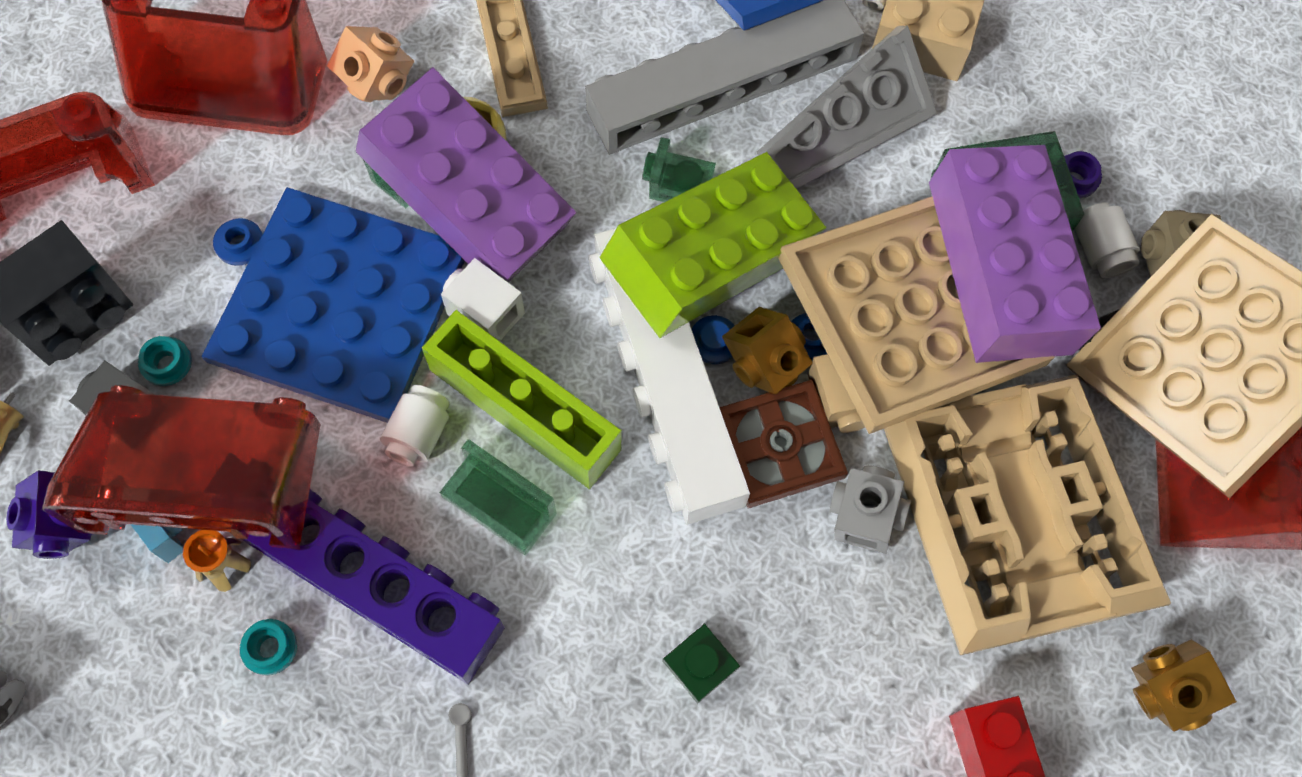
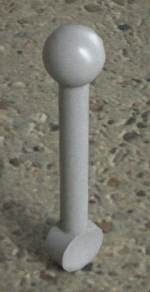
(460, 717)

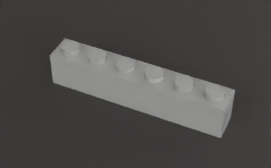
(721, 73)

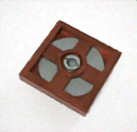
(783, 443)

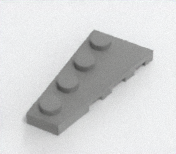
(857, 112)

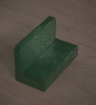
(499, 498)

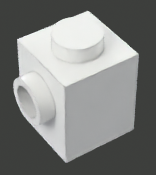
(483, 299)

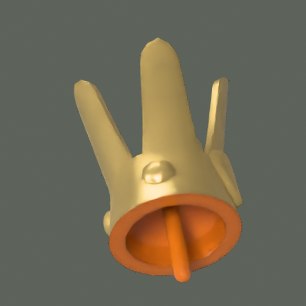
(210, 553)

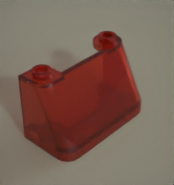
(219, 68)
(68, 137)
(188, 466)

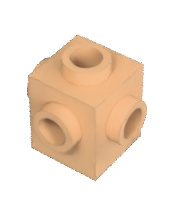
(370, 63)

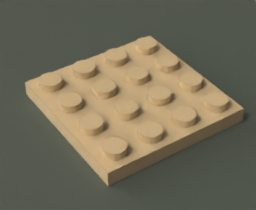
(892, 315)
(1208, 355)

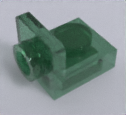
(673, 173)

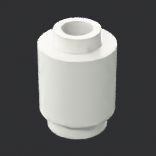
(1108, 240)
(415, 425)

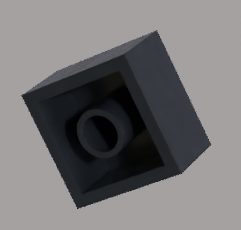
(57, 295)

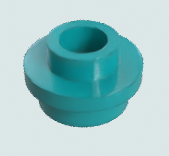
(154, 351)
(252, 642)

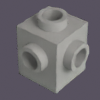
(869, 526)

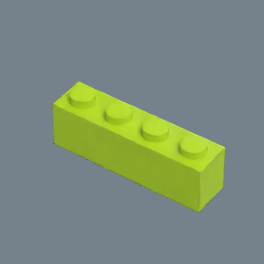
(523, 399)

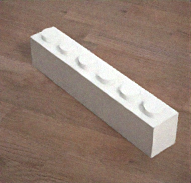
(680, 404)

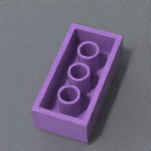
(463, 177)
(1012, 253)

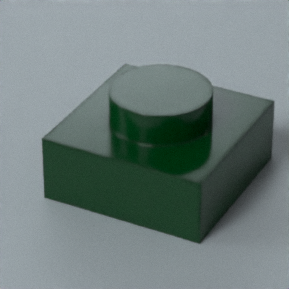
(701, 663)

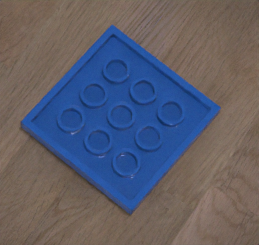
(335, 305)

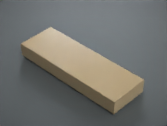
(512, 56)

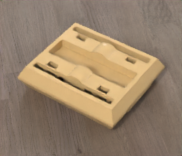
(1022, 515)

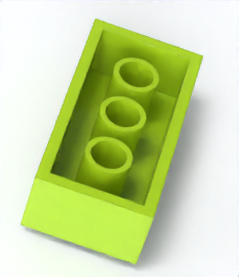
(708, 243)

